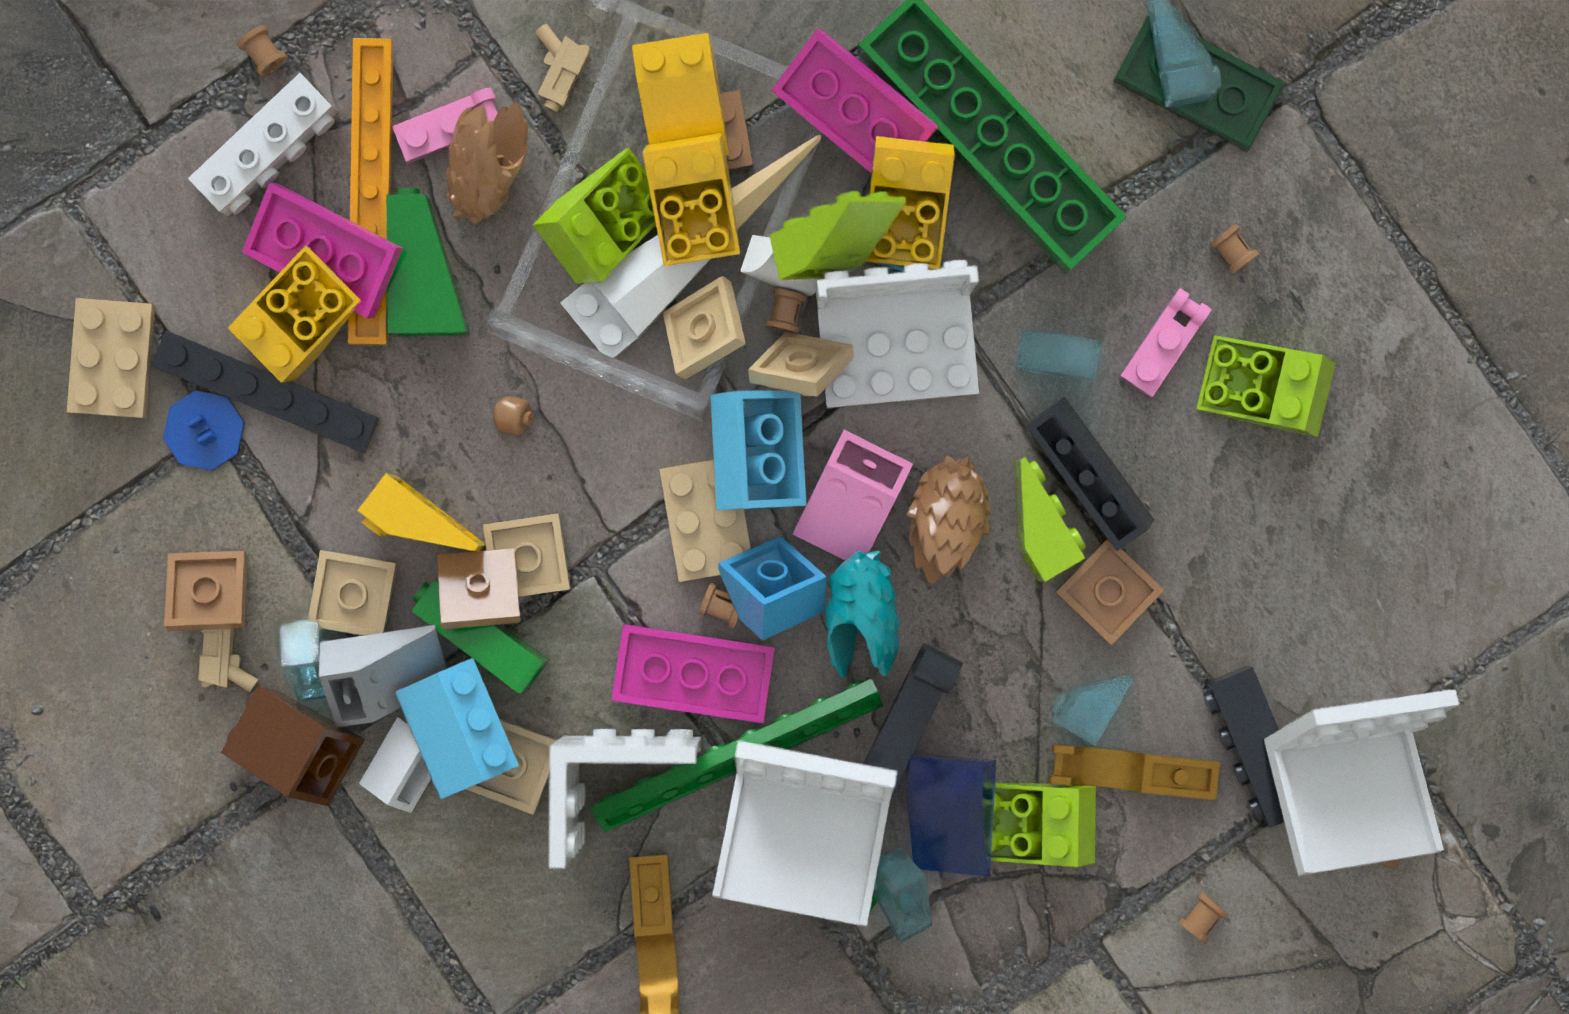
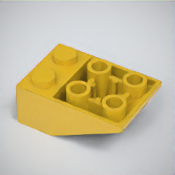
(922, 176)
(692, 199)
(295, 316)

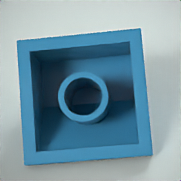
(773, 587)

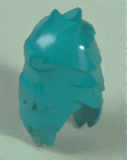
(864, 602)

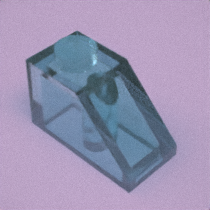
(1059, 355)
(301, 658)
(1091, 706)
(902, 895)

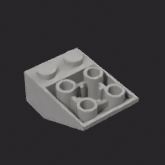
(368, 669)

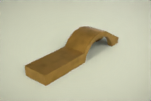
(1135, 771)
(654, 934)

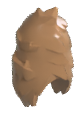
(485, 160)
(948, 517)

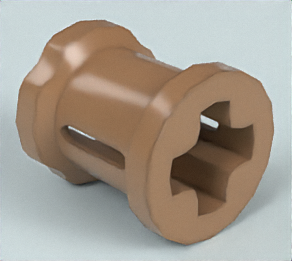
(262, 50)
(1234, 248)
(786, 310)
(718, 605)
(1203, 918)

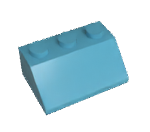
(456, 728)

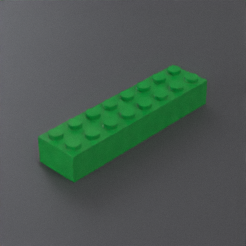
(991, 133)

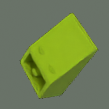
(599, 219)
(833, 235)
(1266, 385)
(1041, 531)
(1044, 824)

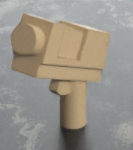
(566, 64)
(219, 665)

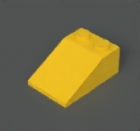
(679, 88)
(404, 512)

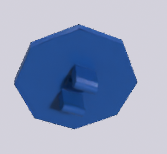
(203, 430)

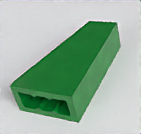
(422, 286)
(489, 645)

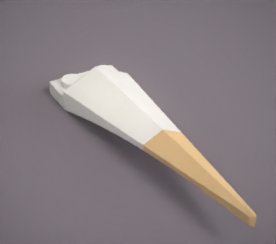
(641, 287)

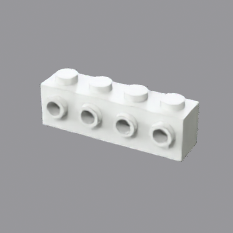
(263, 146)

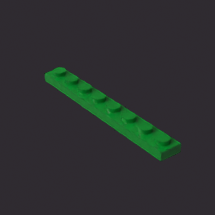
(720, 760)

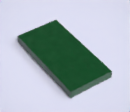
(1235, 110)

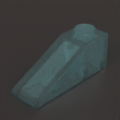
(1181, 58)

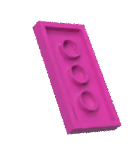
(848, 100)
(356, 255)
(693, 673)

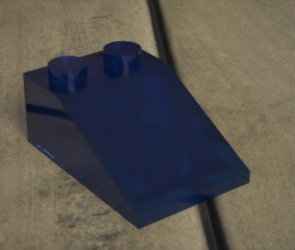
(951, 813)

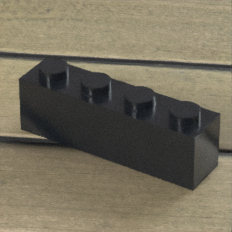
(1090, 473)
(1245, 725)

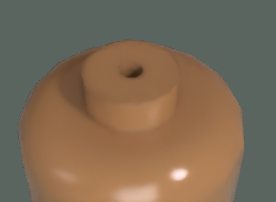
(513, 415)

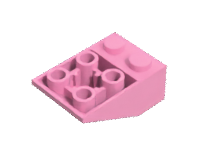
(852, 497)

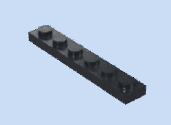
(265, 391)

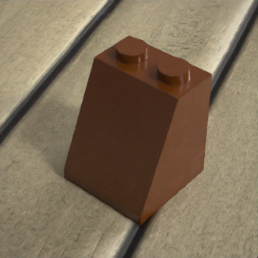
(292, 746)

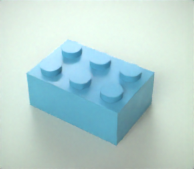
(758, 449)

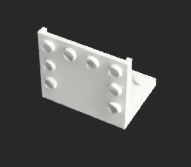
(905, 331)
(1357, 782)
(569, 795)
(804, 834)

